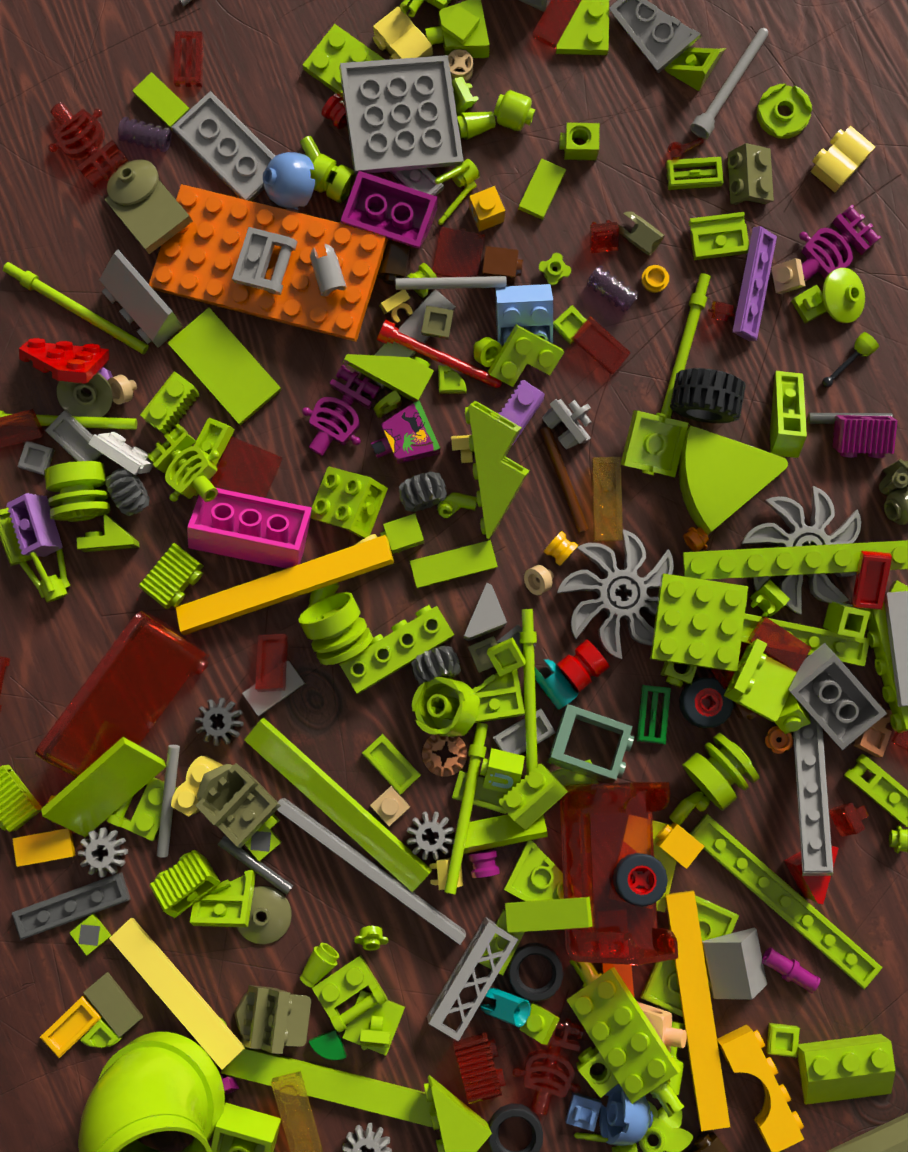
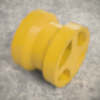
(560, 548)

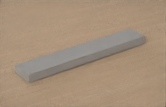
(812, 800)

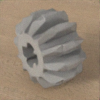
(97, 842)
(425, 843)
(367, 1138)

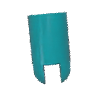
(556, 686)
(508, 1007)

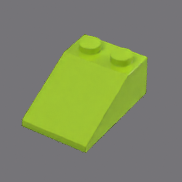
(245, 1131)

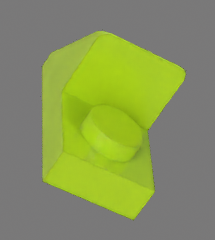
(114, 538)

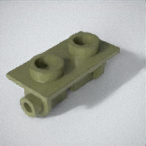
(896, 477)

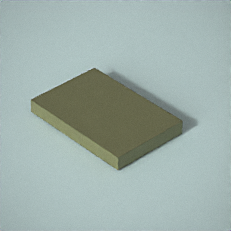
(154, 218)

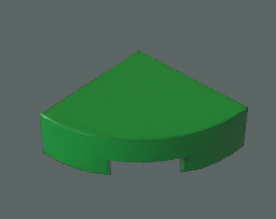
(329, 1045)

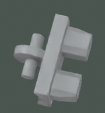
(560, 413)

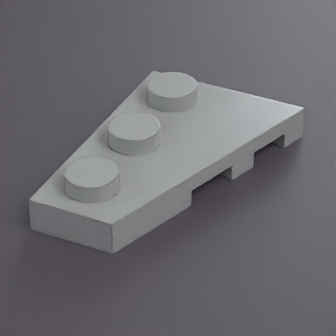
(654, 31)

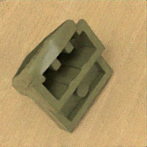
(235, 802)
(272, 1019)

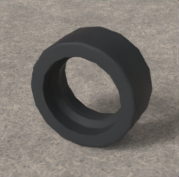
(540, 993)
(515, 1110)

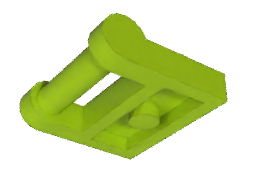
(147, 814)
(344, 985)

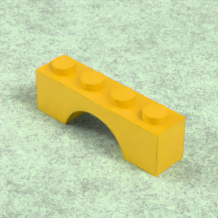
(775, 1121)

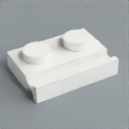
(115, 448)

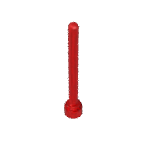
(390, 334)

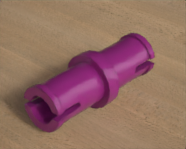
(790, 970)

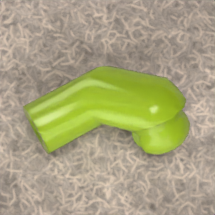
(454, 502)

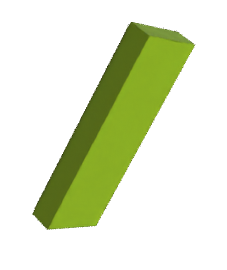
(453, 564)
(500, 832)
(548, 914)

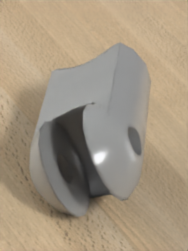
(327, 271)

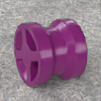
(484, 864)

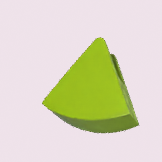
(722, 475)

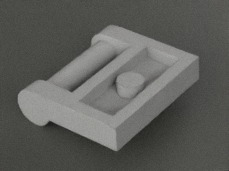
(256, 257)

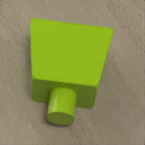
(478, 41)

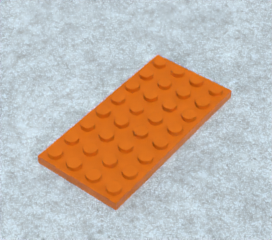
(204, 255)

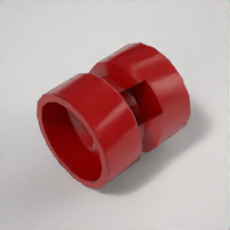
(583, 665)

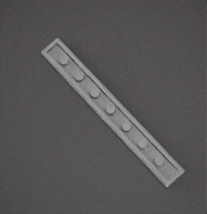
(372, 871)

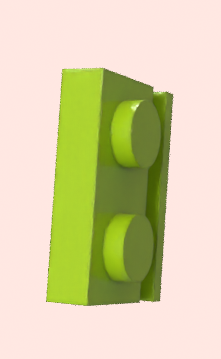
(719, 236)

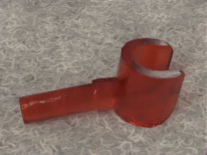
(684, 148)

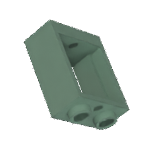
(581, 767)

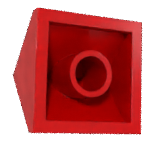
(810, 886)

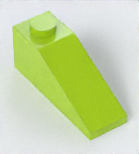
(397, 373)
(788, 415)

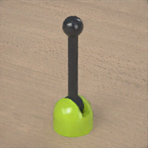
(864, 346)

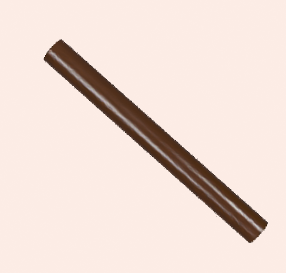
(564, 479)

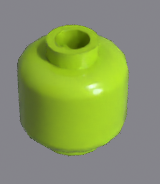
(514, 110)

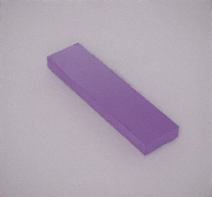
(754, 284)

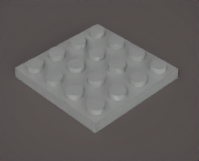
(401, 114)

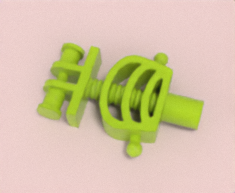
(185, 465)

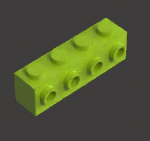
(397, 649)

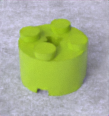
(445, 707)

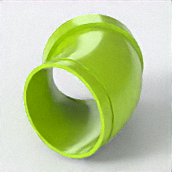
(152, 1088)

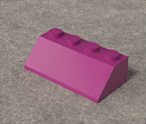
(250, 528)

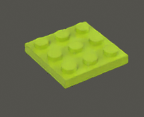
(699, 622)

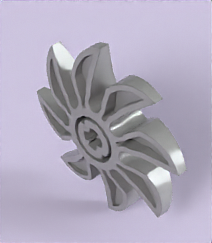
(800, 534)
(608, 601)

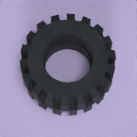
(708, 395)

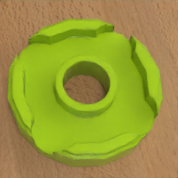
(779, 125)

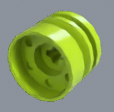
(76, 487)
(335, 628)
(721, 771)

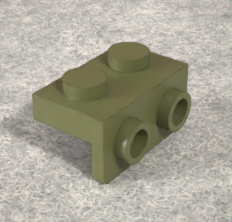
(750, 174)

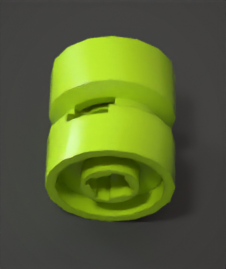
(324, 173)

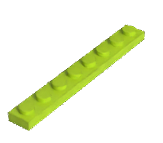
(788, 560)

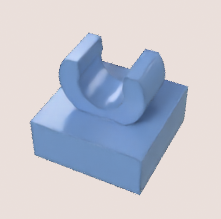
(583, 1111)

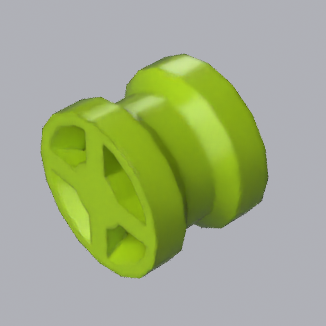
(424, 271)

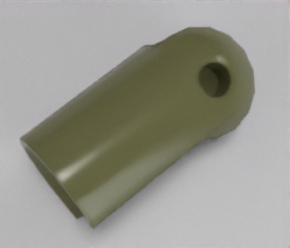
(643, 234)

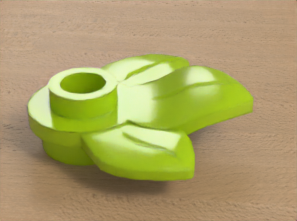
(668, 1131)

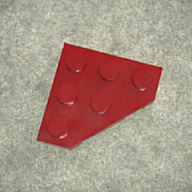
(64, 359)

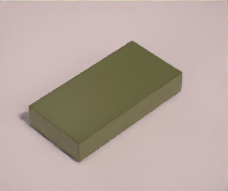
(113, 1004)

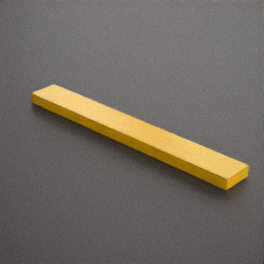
(284, 585)
(697, 1012)

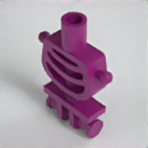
(825, 255)
(326, 434)

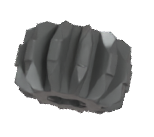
(127, 491)
(422, 491)
(436, 663)
(209, 722)

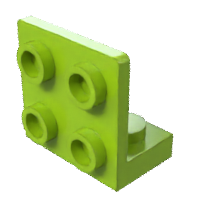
(348, 501)
(760, 682)

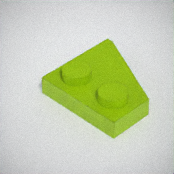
(587, 30)
(499, 697)
(226, 903)

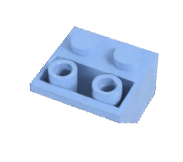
(526, 306)

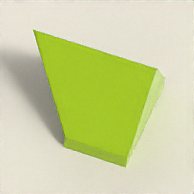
(695, 65)

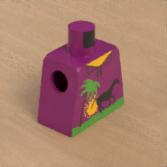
(407, 436)

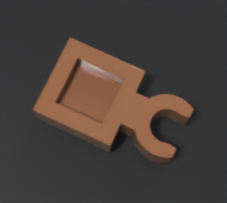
(876, 737)

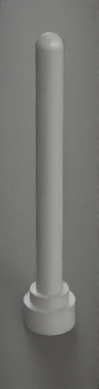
(704, 123)

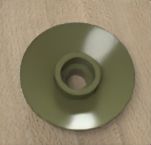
(132, 182)
(82, 404)
(278, 916)

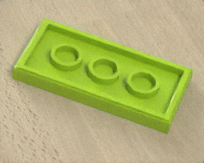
(224, 366)
(103, 787)
(662, 982)

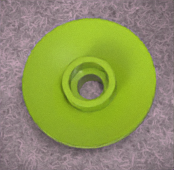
(843, 295)

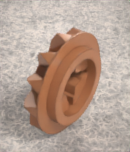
(433, 761)

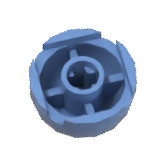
(289, 180)
(623, 1121)

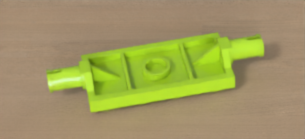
(624, 1036)

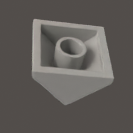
(487, 615)
(735, 965)

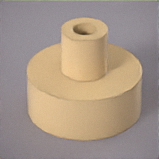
(122, 388)
(538, 579)

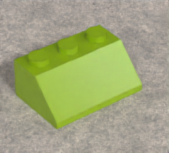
(846, 1068)

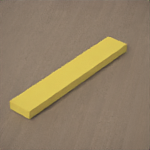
(177, 993)

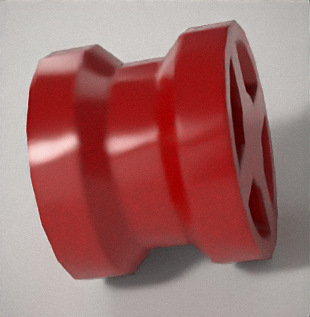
(335, 110)

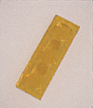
(607, 499)
(296, 1113)

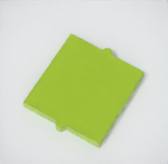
(391, 1016)

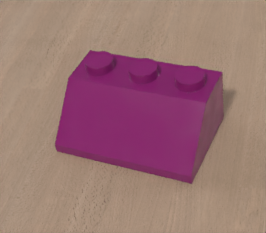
(390, 210)

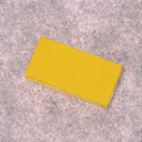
(43, 847)
(71, 1026)

